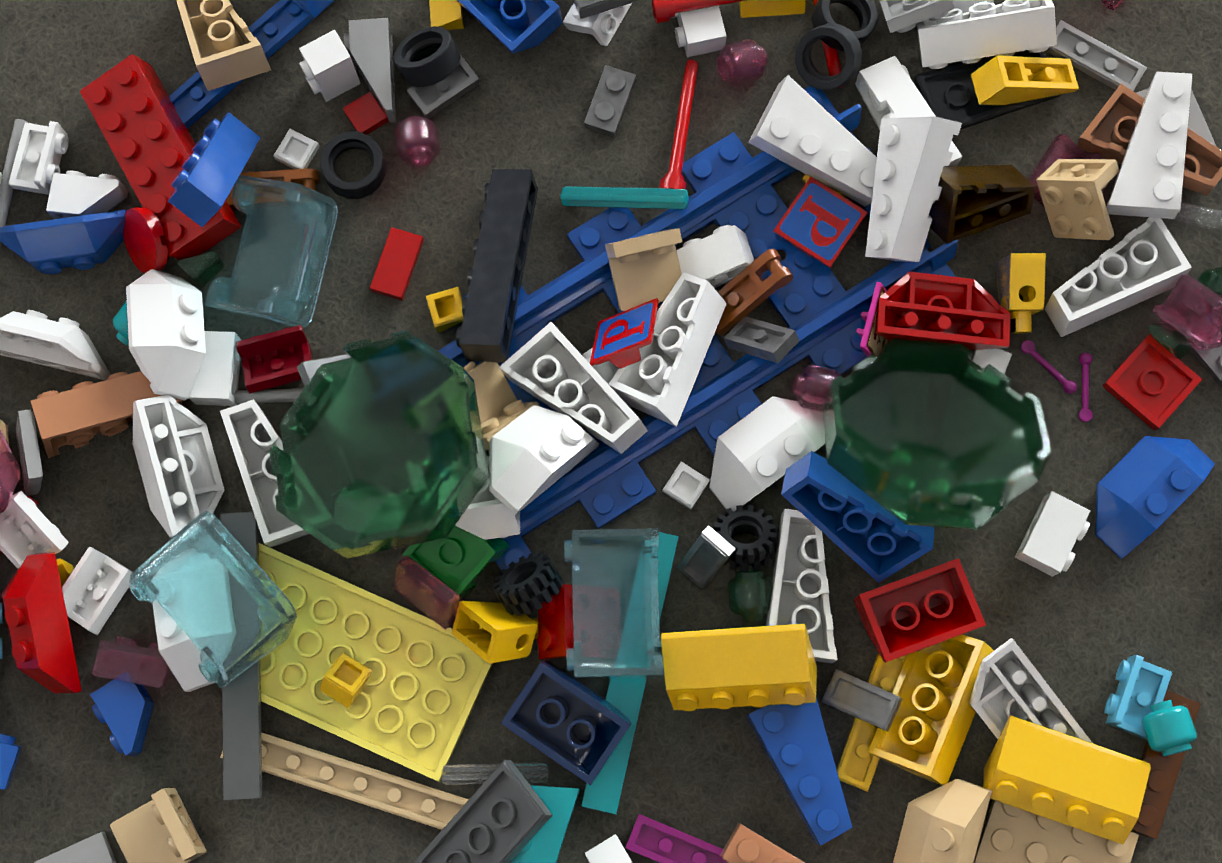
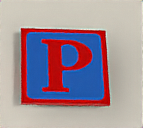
(820, 222)
(623, 335)

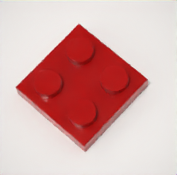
(1152, 382)

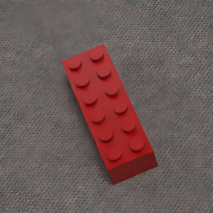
(151, 149)

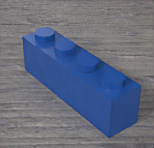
(213, 168)

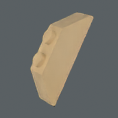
(944, 825)

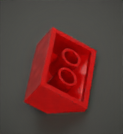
(919, 610)

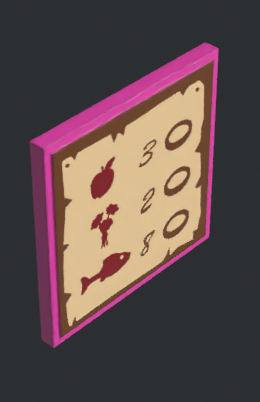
(871, 342)

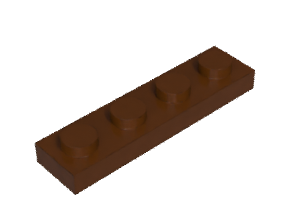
(1161, 777)

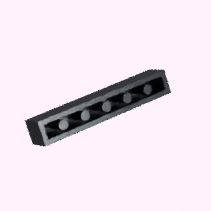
(498, 266)

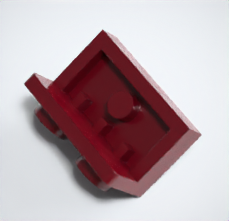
(273, 358)

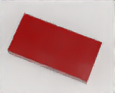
(397, 264)

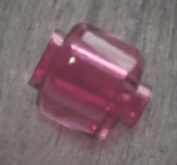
(741, 62)
(417, 141)
(813, 386)

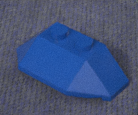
(66, 241)
(1146, 490)

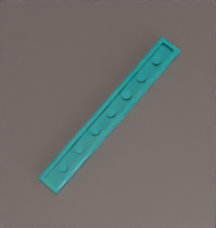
(627, 696)

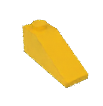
(1022, 79)

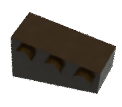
(979, 199)

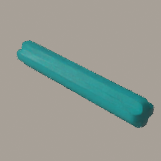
(624, 197)

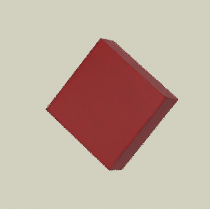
(365, 114)

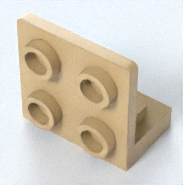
(1075, 197)
(644, 267)
(495, 400)
(158, 831)

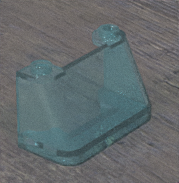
(278, 253)
(216, 597)
(615, 603)

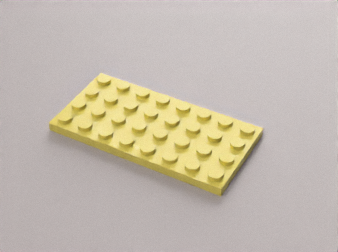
(419, 676)

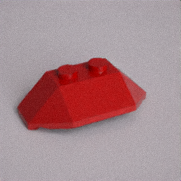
(942, 311)
(40, 625)

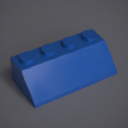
(516, 22)

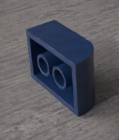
(567, 721)

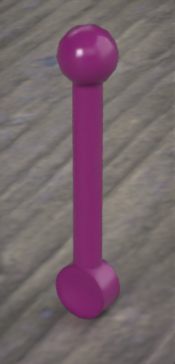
(1028, 347)
(1085, 414)

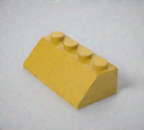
(739, 667)
(933, 709)
(1066, 779)

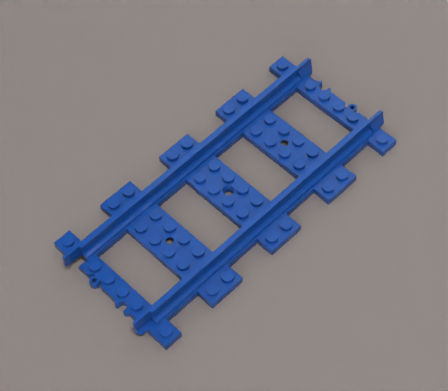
(727, 191)

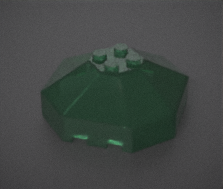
(934, 434)
(381, 448)

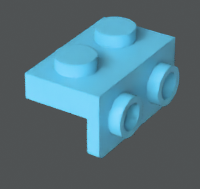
(1138, 688)

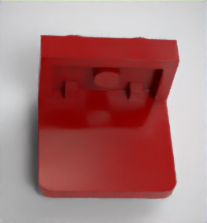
(556, 625)

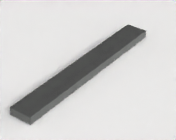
(242, 697)

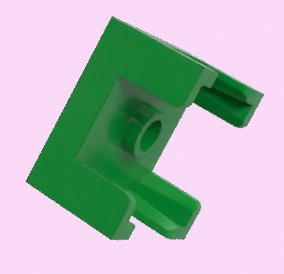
(457, 558)

